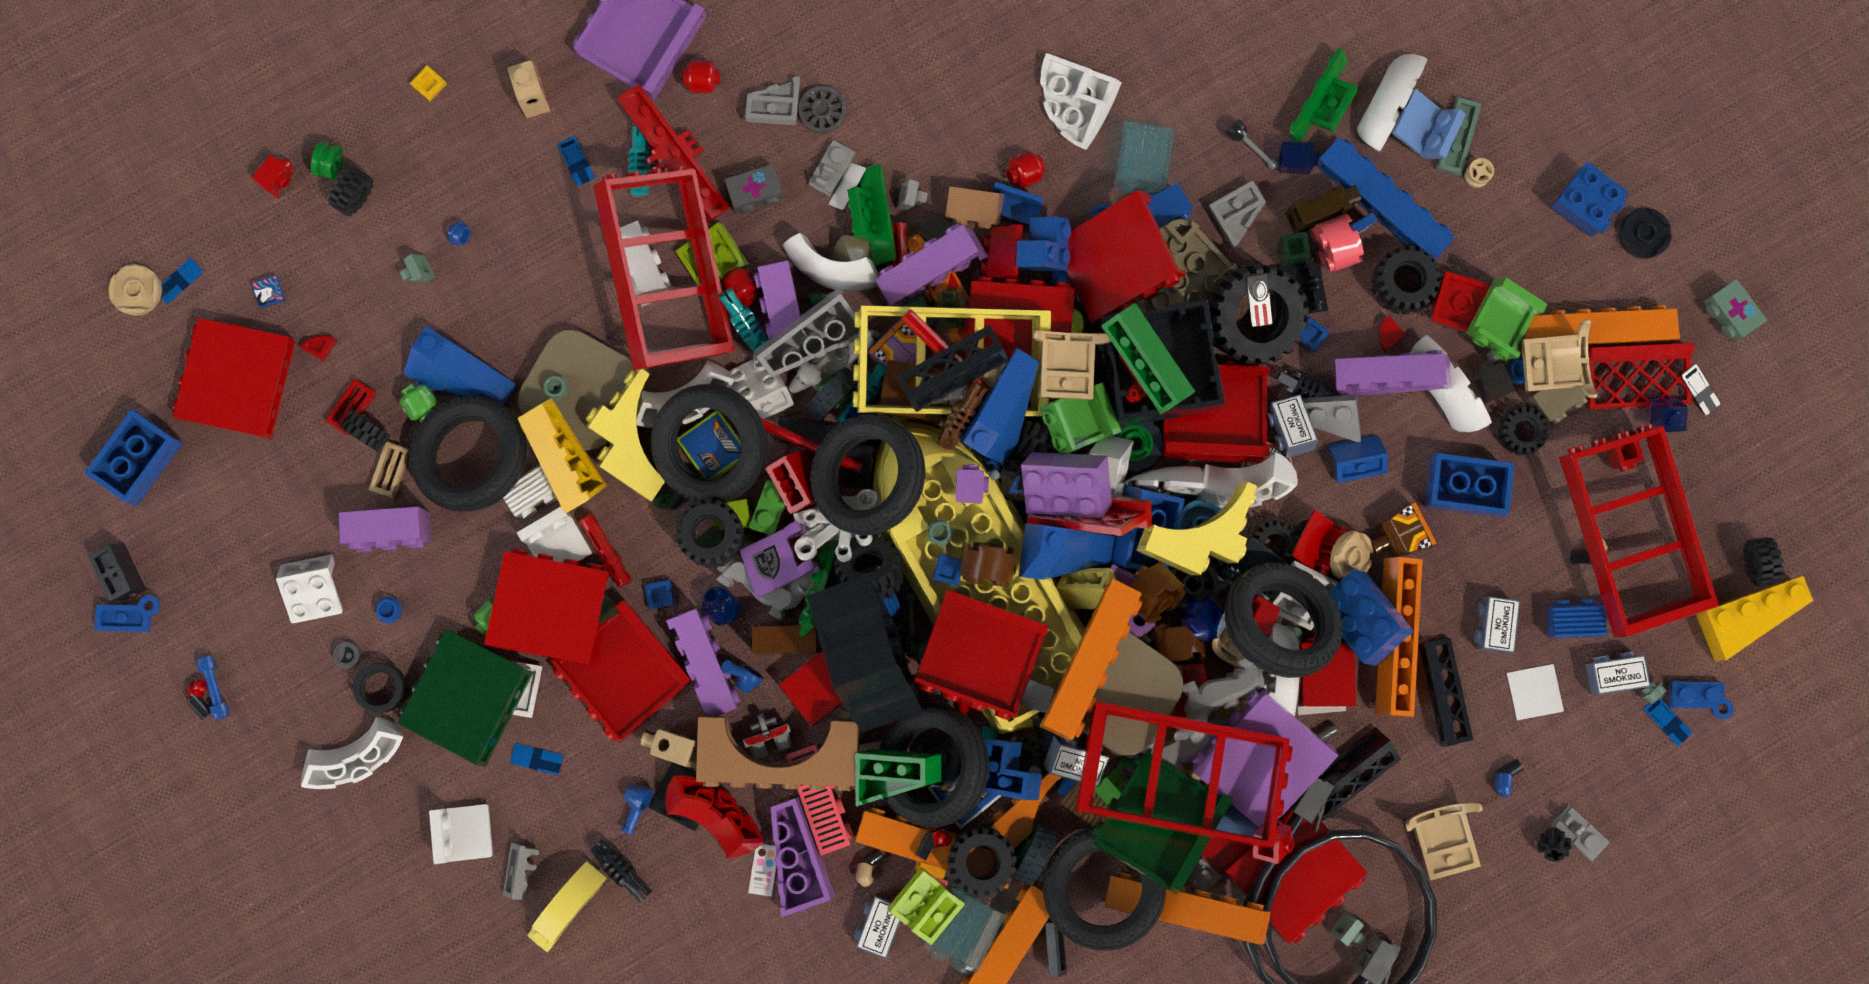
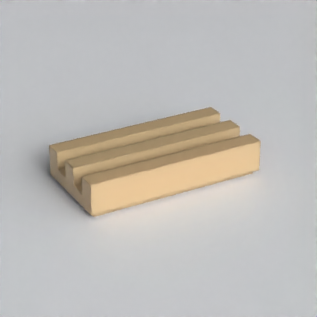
(398, 475)

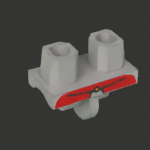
(757, 743)

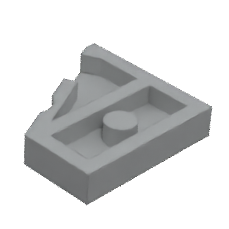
(774, 104)
(1237, 211)
(1335, 415)

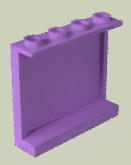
(639, 39)
(1249, 766)

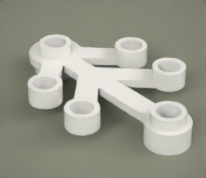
(813, 544)

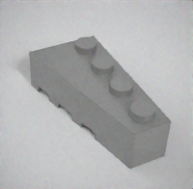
(810, 336)

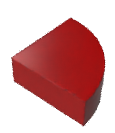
(1389, 333)
(319, 346)

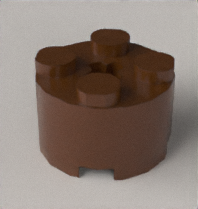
(987, 562)
(1158, 589)
(1177, 644)

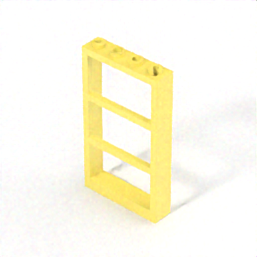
(1040, 321)

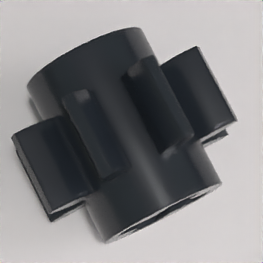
(1554, 845)

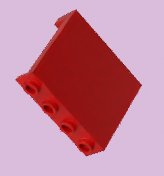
(1120, 258)
(1016, 296)
(233, 378)
(1231, 433)
(547, 607)
(980, 655)
(628, 674)
(1308, 887)

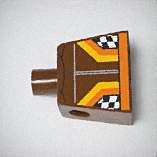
(1404, 533)

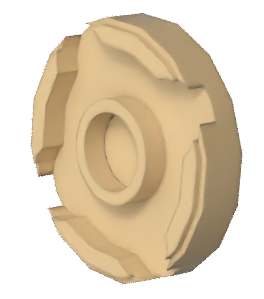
(135, 290)
(1350, 553)

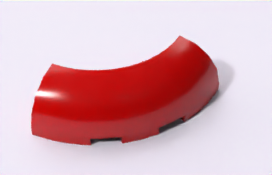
(715, 812)

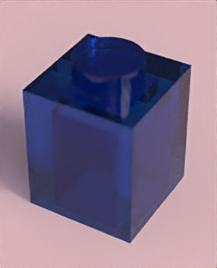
(1297, 157)
(1669, 413)
(1204, 619)

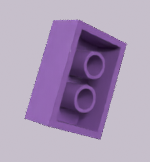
(1066, 484)
(385, 529)

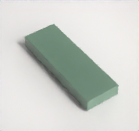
(1457, 155)

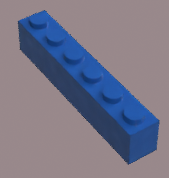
(1381, 197)

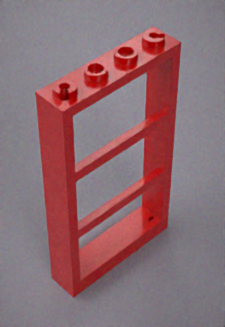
(704, 261)
(1681, 519)
(1278, 781)

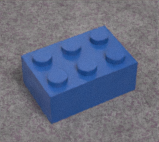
(133, 458)
(1469, 485)
(1165, 513)
(1368, 618)

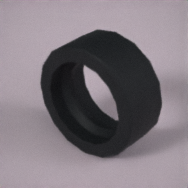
(363, 676)

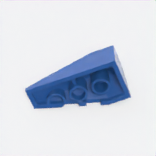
(453, 370)
(1003, 409)
(1060, 551)

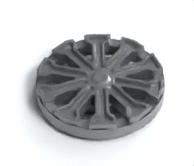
(822, 109)

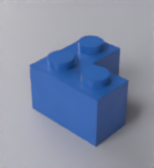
(1046, 245)
(1004, 775)

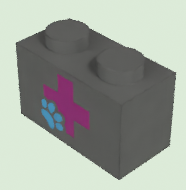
(754, 189)

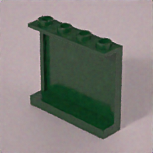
(464, 698)
(1154, 851)

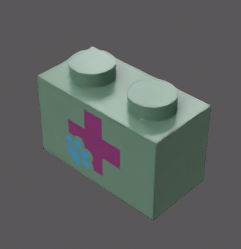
(1734, 311)

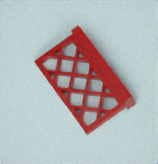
(1639, 353)
(1119, 519)

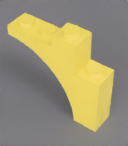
(618, 426)
(1216, 537)

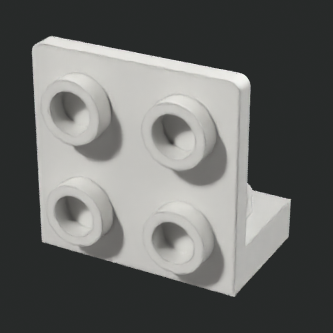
(764, 392)
(555, 536)
(309, 589)
(461, 833)

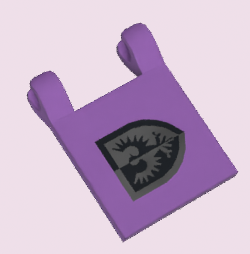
(773, 562)

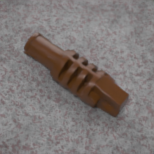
(961, 416)

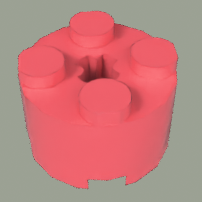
(1337, 243)

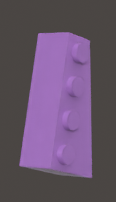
(930, 265)
(779, 296)
(1393, 373)
(704, 663)
(798, 861)

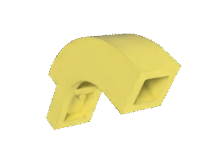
(566, 906)

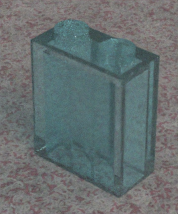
(1143, 158)
(968, 934)

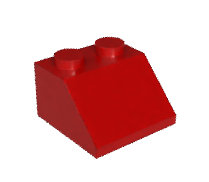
(1002, 253)

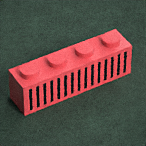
(822, 810)

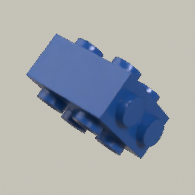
(1590, 200)

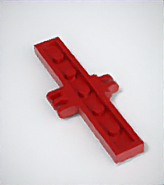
(669, 148)

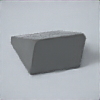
(1037, 696)

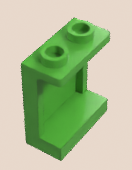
(1504, 318)
(1080, 422)

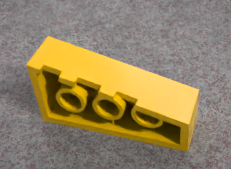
(561, 456)
(1751, 616)

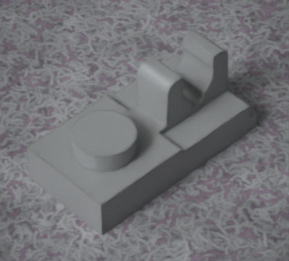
(831, 168)
(1582, 834)
(515, 878)

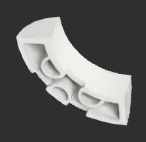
(1390, 95)
(844, 276)
(651, 402)
(1459, 402)
(1272, 477)
(1284, 689)
(352, 762)

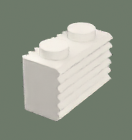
(529, 493)

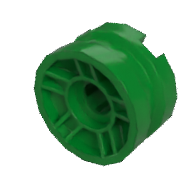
(327, 161)

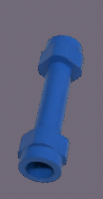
(206, 666)

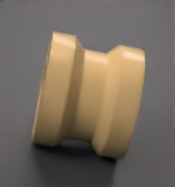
(1483, 168)

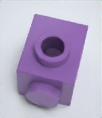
(971, 484)

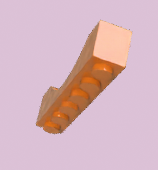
(1018, 820)

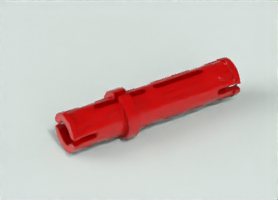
(606, 552)

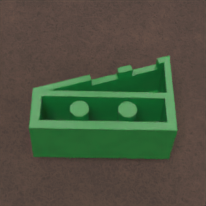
(893, 772)

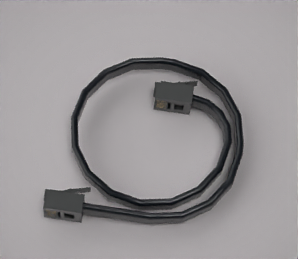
(1378, 955)

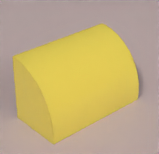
(1084, 587)

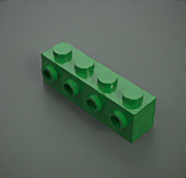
(1148, 358)

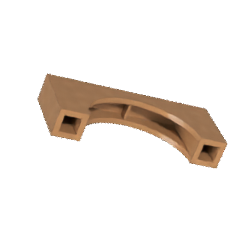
(724, 761)

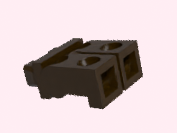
(1333, 203)

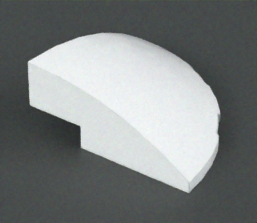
(1076, 98)
(1170, 479)

